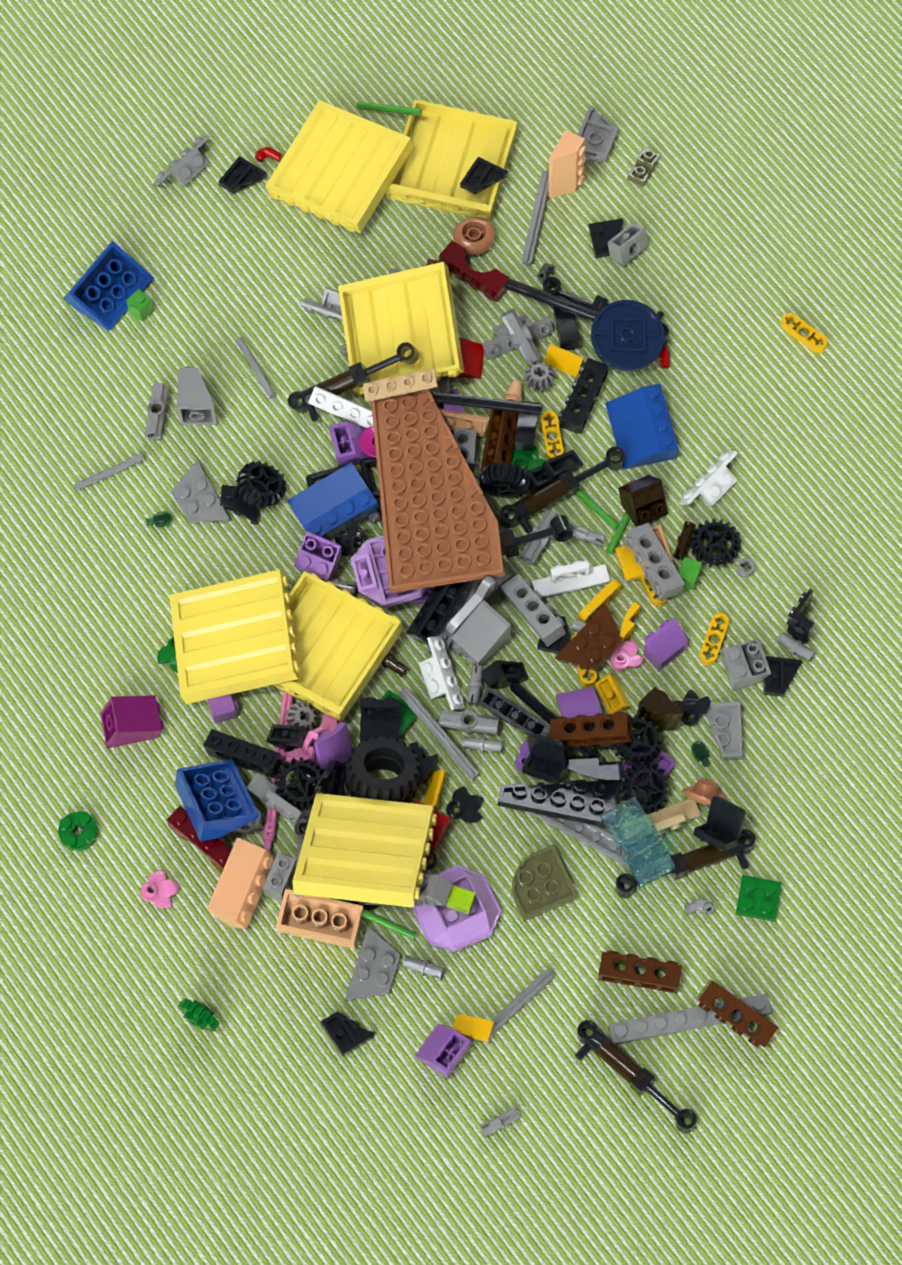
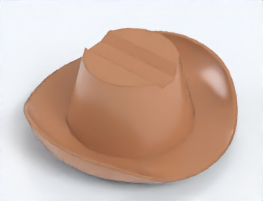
(474, 235)
(703, 791)

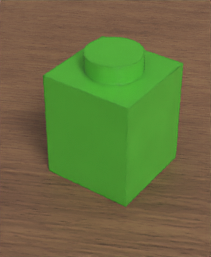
(140, 305)
(690, 572)

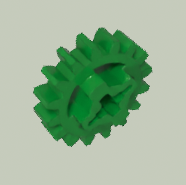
(198, 1015)

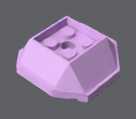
(372, 576)
(455, 929)

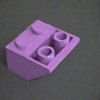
(346, 442)
(319, 556)
(665, 644)
(444, 1050)

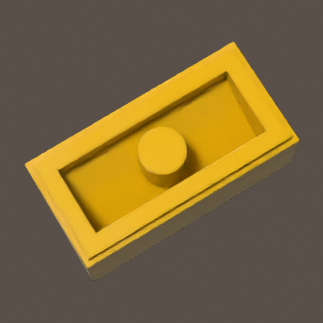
(563, 360)
(612, 694)
(435, 789)

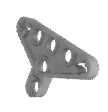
(486, 591)

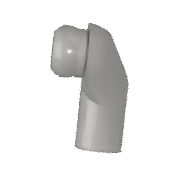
(699, 905)

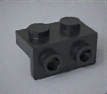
(351, 540)

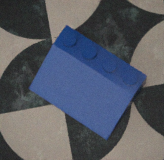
(107, 286)
(642, 427)
(334, 502)
(215, 798)

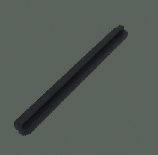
(551, 299)
(488, 403)
(543, 712)

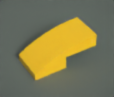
(626, 561)
(628, 626)
(473, 1027)

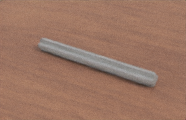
(536, 219)
(438, 732)

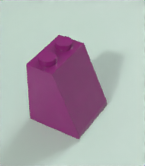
(131, 720)

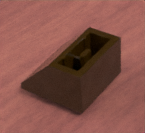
(643, 500)
(661, 710)

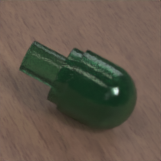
(160, 519)
(700, 753)

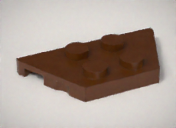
(593, 642)

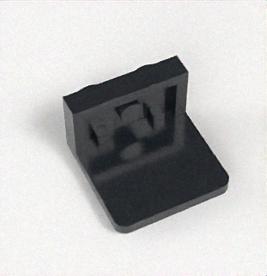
(798, 625)
(379, 718)
(546, 758)
(722, 825)

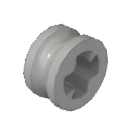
(751, 566)

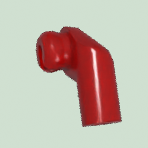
(267, 152)
(665, 358)

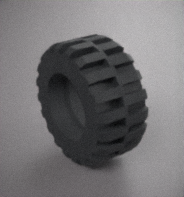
(386, 755)

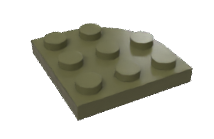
(541, 884)

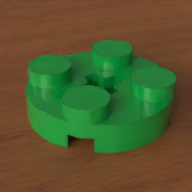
(75, 820)

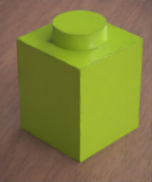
(460, 900)

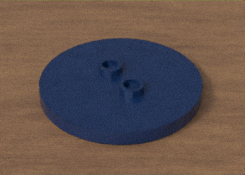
(627, 335)

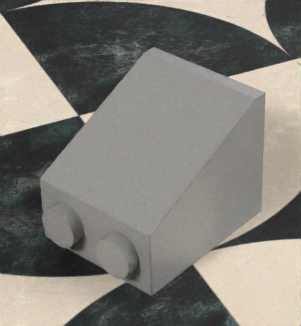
(193, 399)
(481, 635)

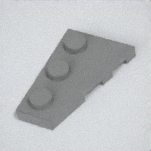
(726, 726)

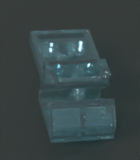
(638, 842)

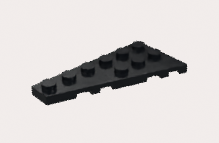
(568, 800)

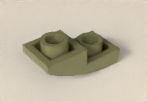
(644, 166)

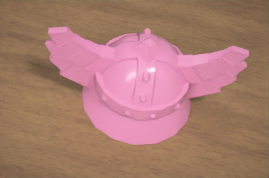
(307, 750)

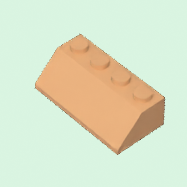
(567, 165)
(241, 884)
(320, 919)

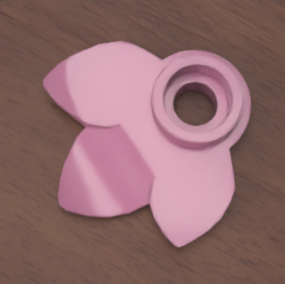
(627, 655)
(162, 890)

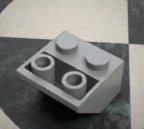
(745, 664)

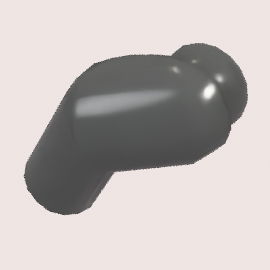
(546, 268)

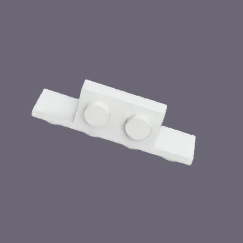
(341, 407)
(714, 483)
(571, 578)
(440, 676)

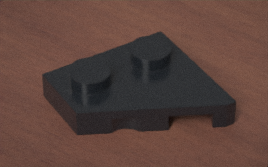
(603, 232)
(234, 501)
(345, 1033)

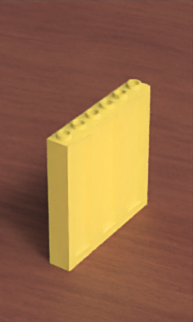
(443, 151)
(339, 166)
(398, 309)
(234, 636)
(337, 644)
(365, 850)

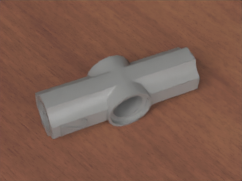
(520, 336)
(156, 420)
(534, 548)
(481, 723)

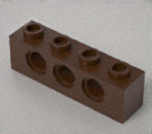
(500, 437)
(599, 735)
(648, 980)
(765, 1028)

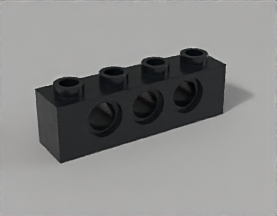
(576, 420)
(435, 611)
(513, 714)
(243, 753)

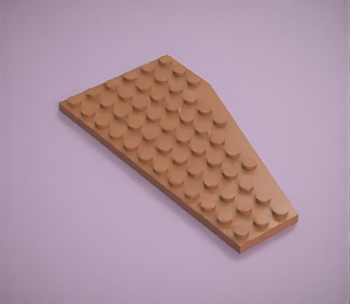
(430, 501)

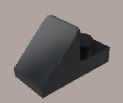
(287, 736)
(427, 763)

